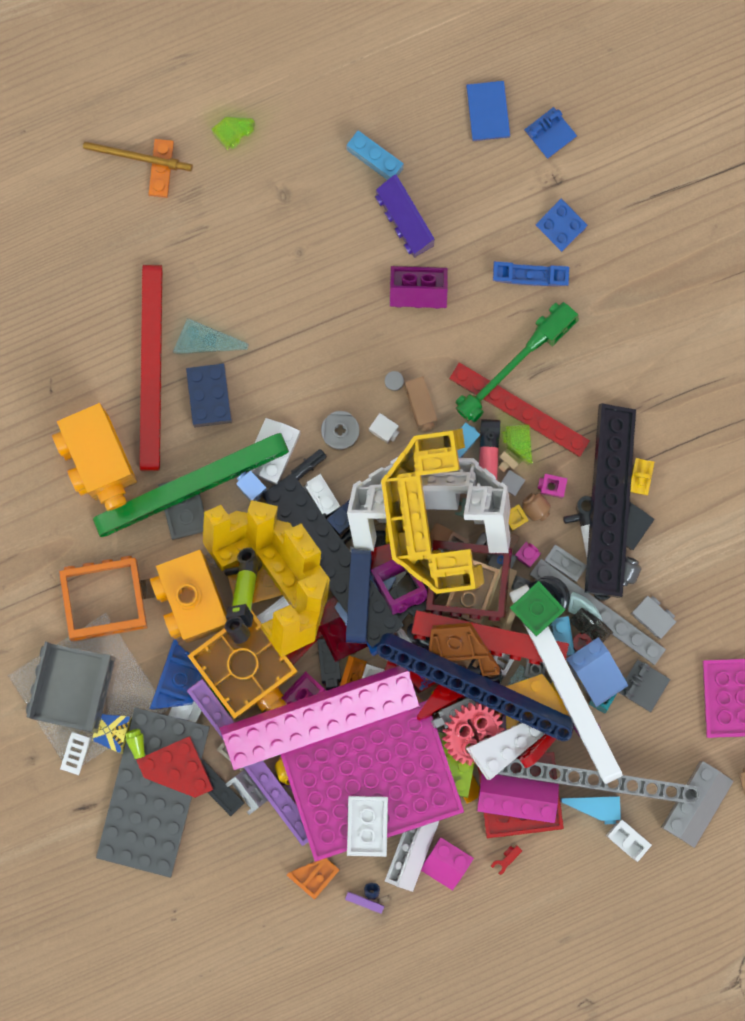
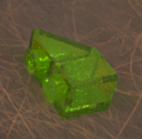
(232, 129)

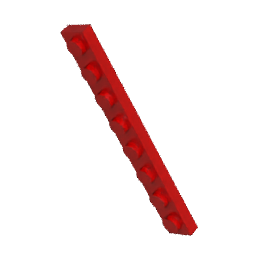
(521, 410)

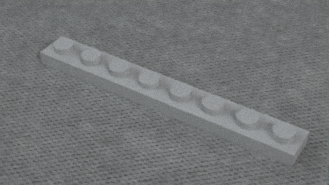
(622, 629)

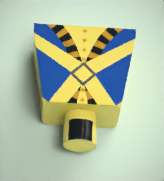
(112, 732)

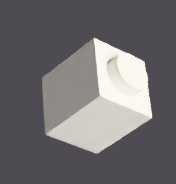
(384, 428)

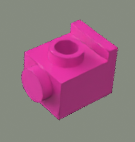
(559, 482)
(527, 554)

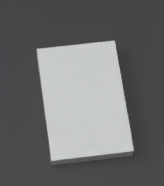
(367, 826)

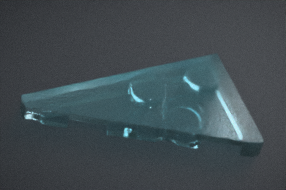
(200, 338)

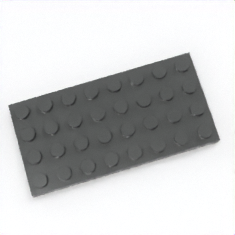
(144, 816)

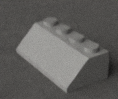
(691, 820)

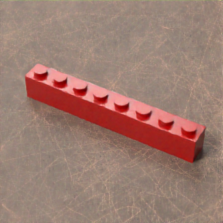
(496, 639)

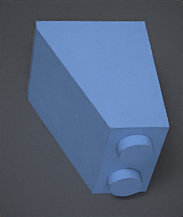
(596, 672)

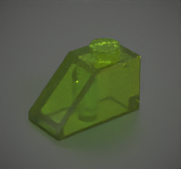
(519, 442)

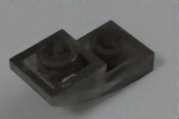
(588, 623)

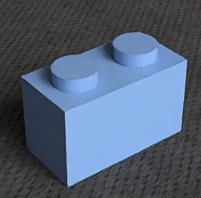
(250, 486)

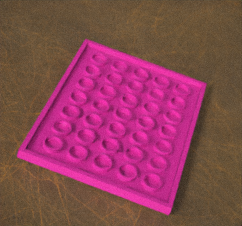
(381, 759)

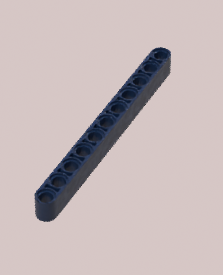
(475, 687)

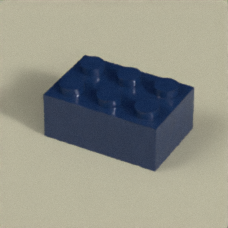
(209, 395)

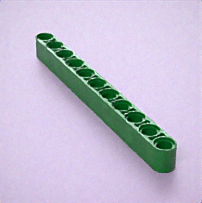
(191, 485)

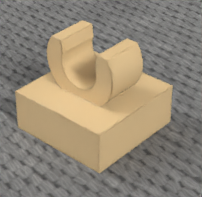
(509, 460)

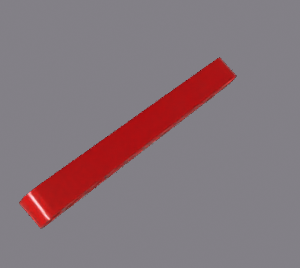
(151, 368)

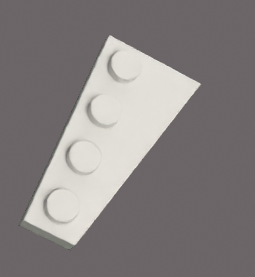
(501, 749)

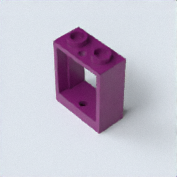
(400, 604)

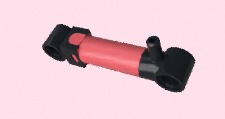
(489, 445)

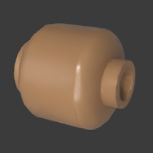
(536, 507)

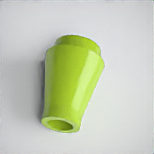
(135, 742)

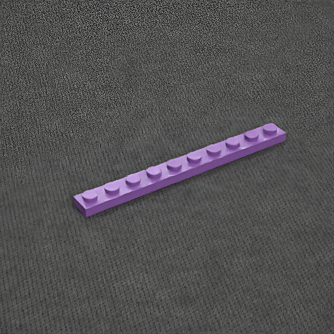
(258, 771)

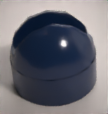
(371, 886)

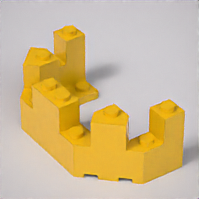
(408, 516)
(287, 557)

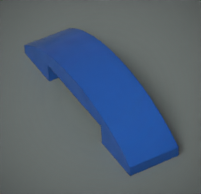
(530, 275)

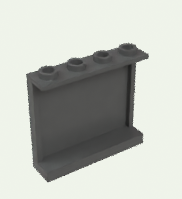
(70, 687)

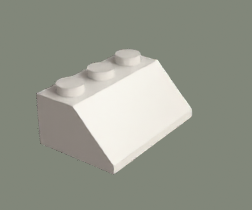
(274, 470)

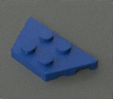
(176, 678)

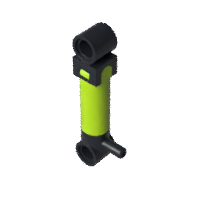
(239, 614)

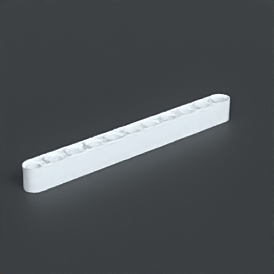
(573, 700)

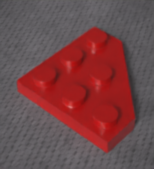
(177, 768)

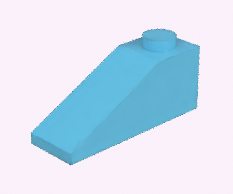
(601, 808)

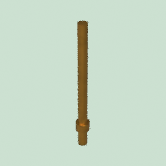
(171, 163)

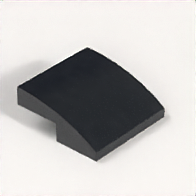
(637, 525)

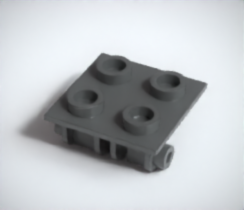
(644, 685)

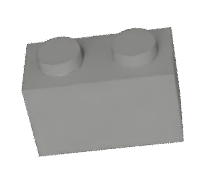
(654, 617)

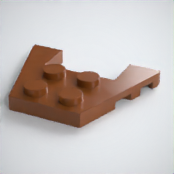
(462, 643)

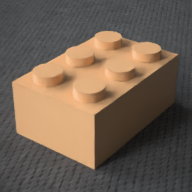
(477, 597)

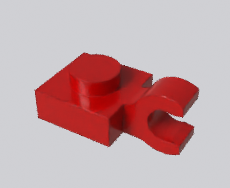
(510, 855)

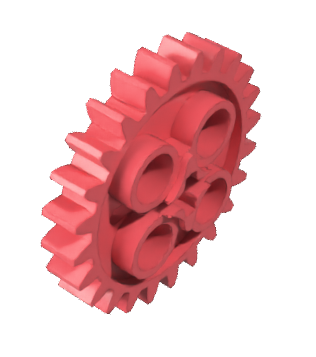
(458, 741)

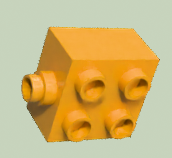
(98, 456)
(192, 597)
(244, 671)

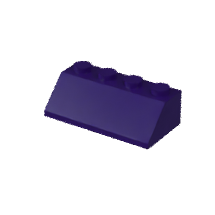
(404, 216)

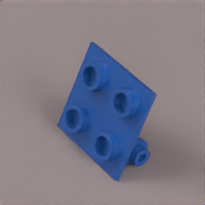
(550, 132)
(561, 224)

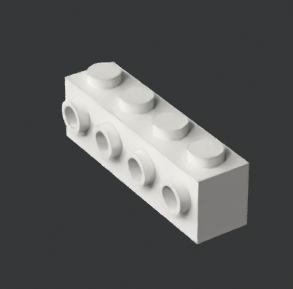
(410, 856)

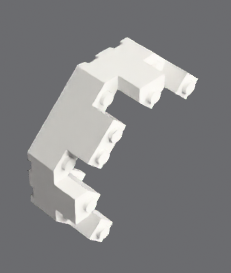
(485, 502)

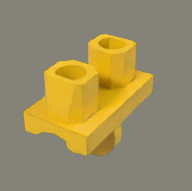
(641, 476)

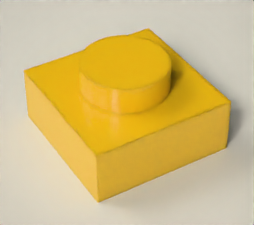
(517, 517)

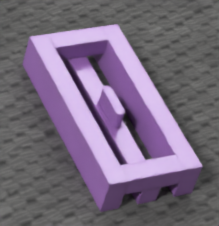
(364, 902)

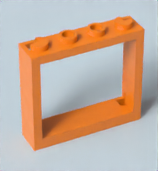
(107, 629)

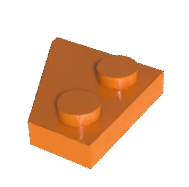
(314, 876)

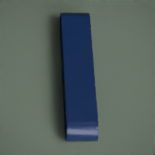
(358, 596)

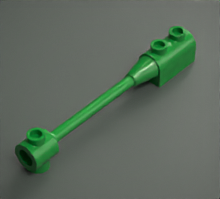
(548, 330)

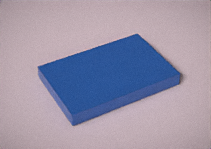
(488, 111)

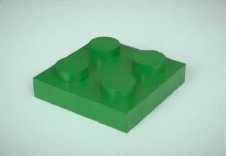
(537, 608)

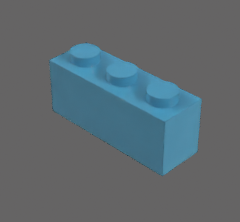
(374, 156)

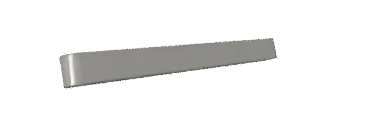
(622, 782)

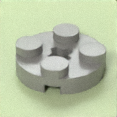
(346, 439)

